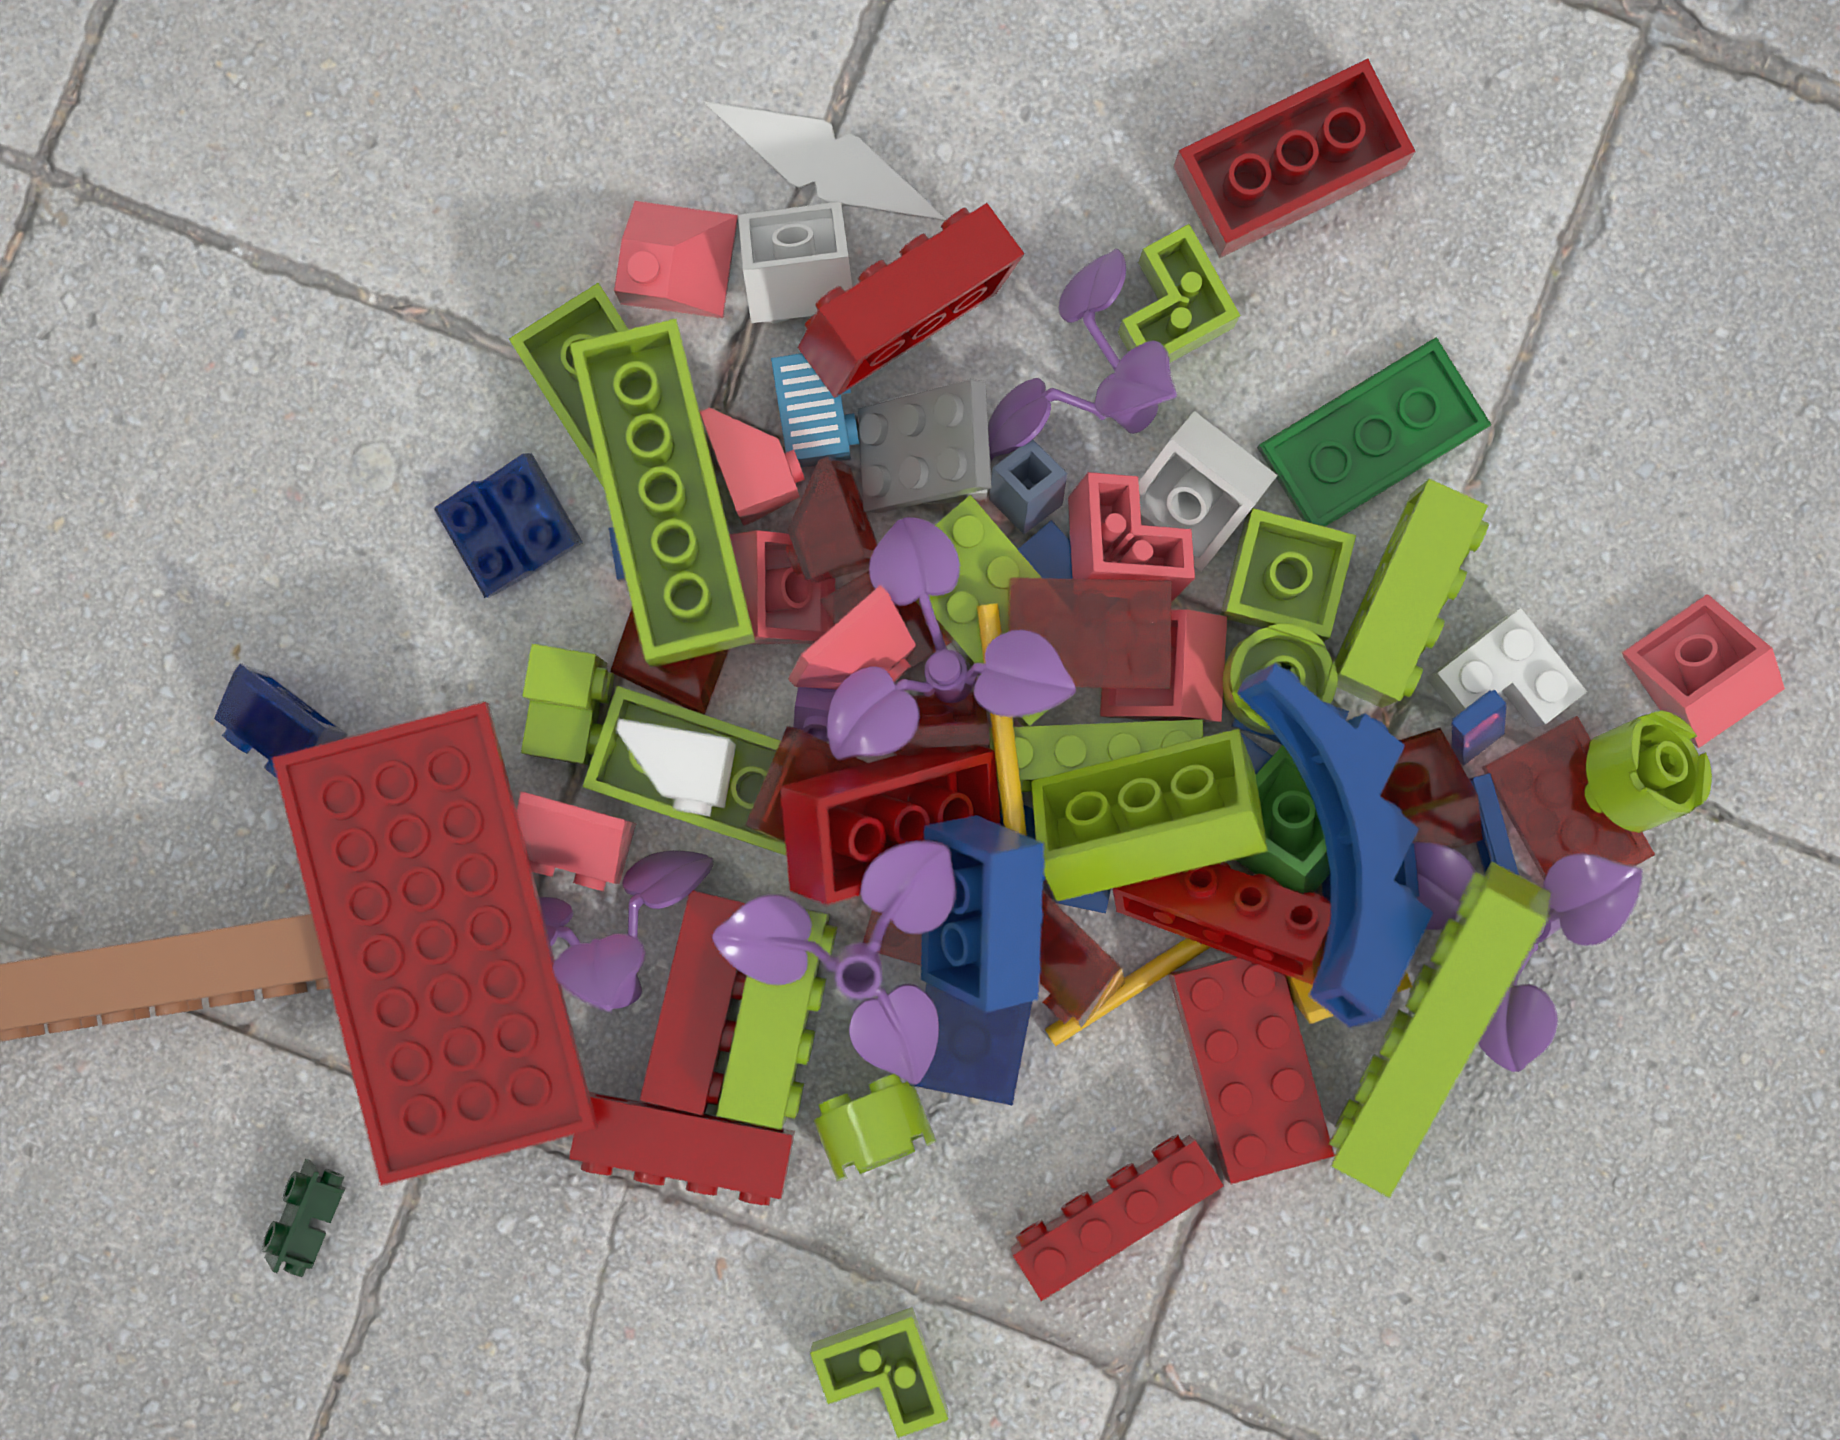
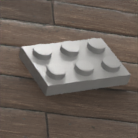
(924, 447)

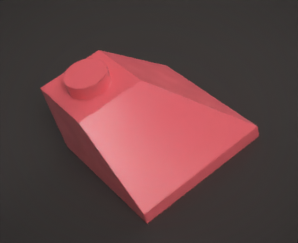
(676, 259)
(753, 466)
(862, 639)

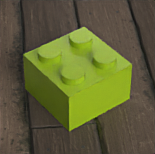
(1287, 573)

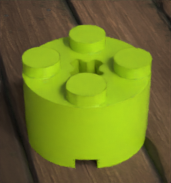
(1291, 649)
(1647, 772)
(872, 1127)

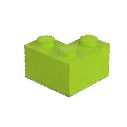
(1190, 295)
(564, 703)
(887, 1356)

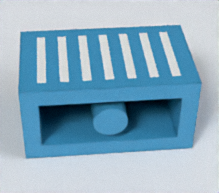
(810, 415)

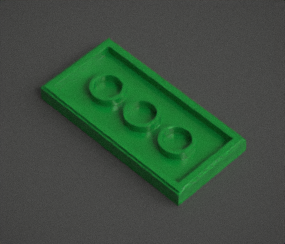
(1374, 435)

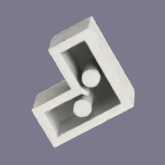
(1511, 660)

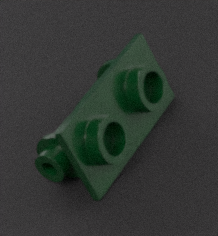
(292, 1237)

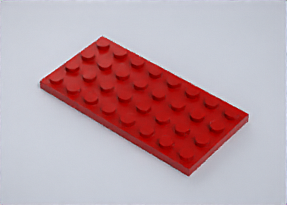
(434, 943)

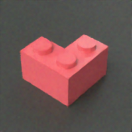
(1112, 542)

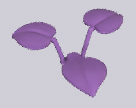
(1128, 395)
(1020, 671)
(907, 885)
(1587, 901)
(607, 968)

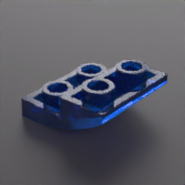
(508, 525)

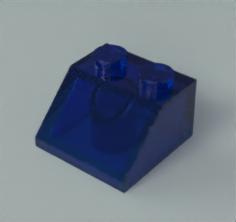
(270, 717)

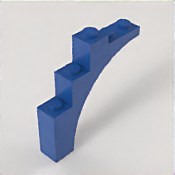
(1366, 839)

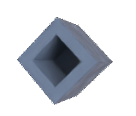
(1027, 486)

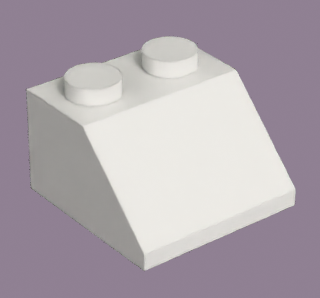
(792, 259)
(1202, 486)
(682, 764)

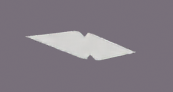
(807, 152)

